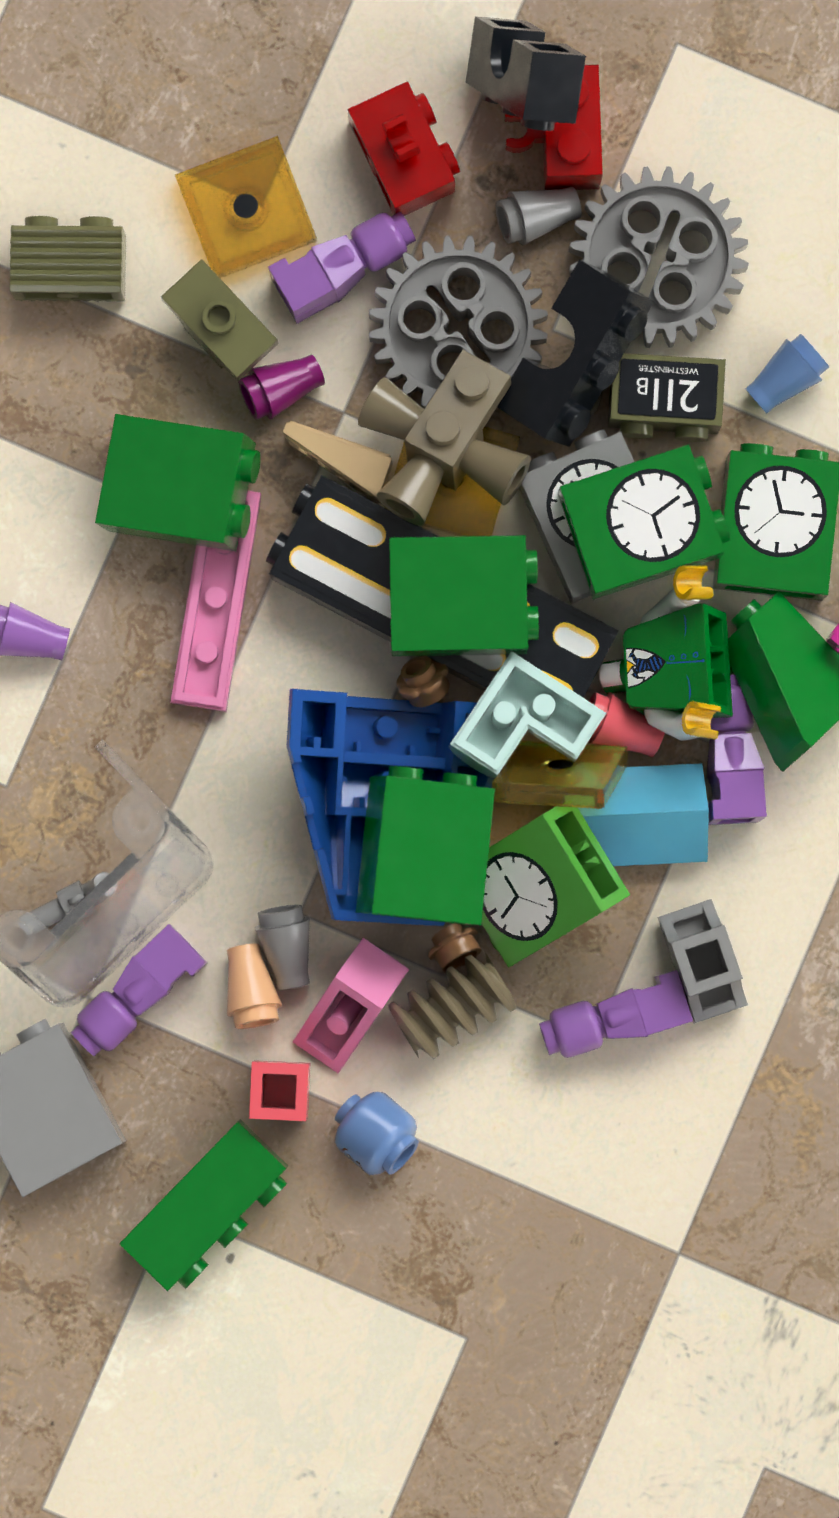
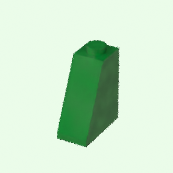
(785, 677)

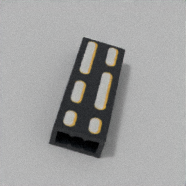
(343, 563)

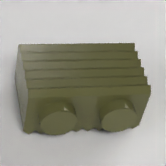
(68, 260)

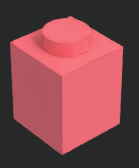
(279, 1090)

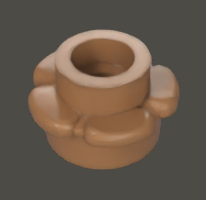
(423, 681)
(453, 945)

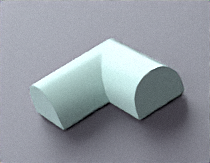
(518, 702)

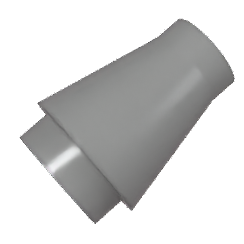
(536, 212)
(286, 944)

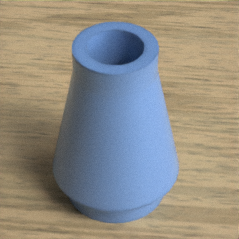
(788, 373)

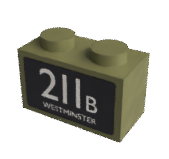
(667, 395)

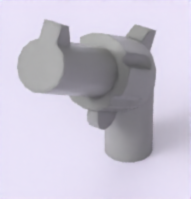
(66, 900)

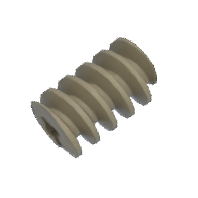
(452, 1006)

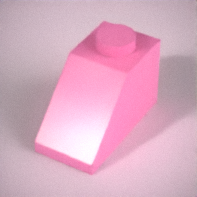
(350, 1005)

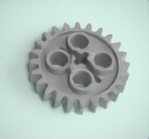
(703, 274)
(499, 297)

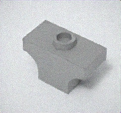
(703, 960)

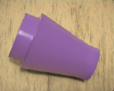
(30, 634)

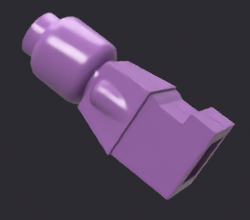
(339, 264)
(735, 767)
(142, 984)
(629, 1014)

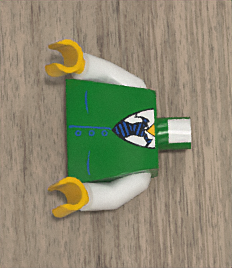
(676, 661)

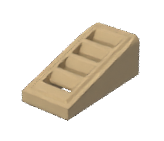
(351, 462)

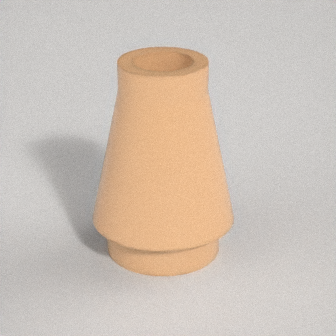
(251, 992)

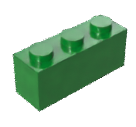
(206, 1207)

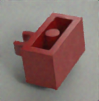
(403, 149)
(570, 150)

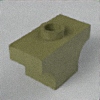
(219, 320)

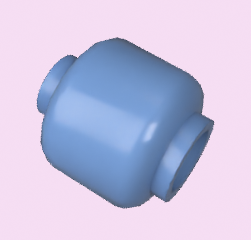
(376, 1133)

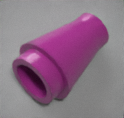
(277, 386)

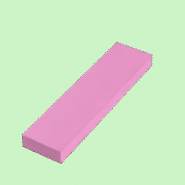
(214, 621)

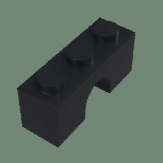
(525, 73)
(604, 321)

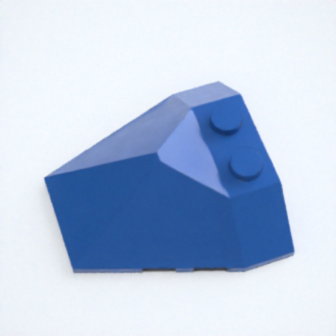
(335, 750)

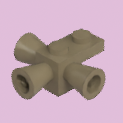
(445, 438)

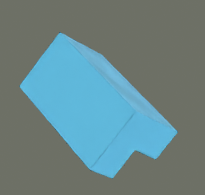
(654, 816)

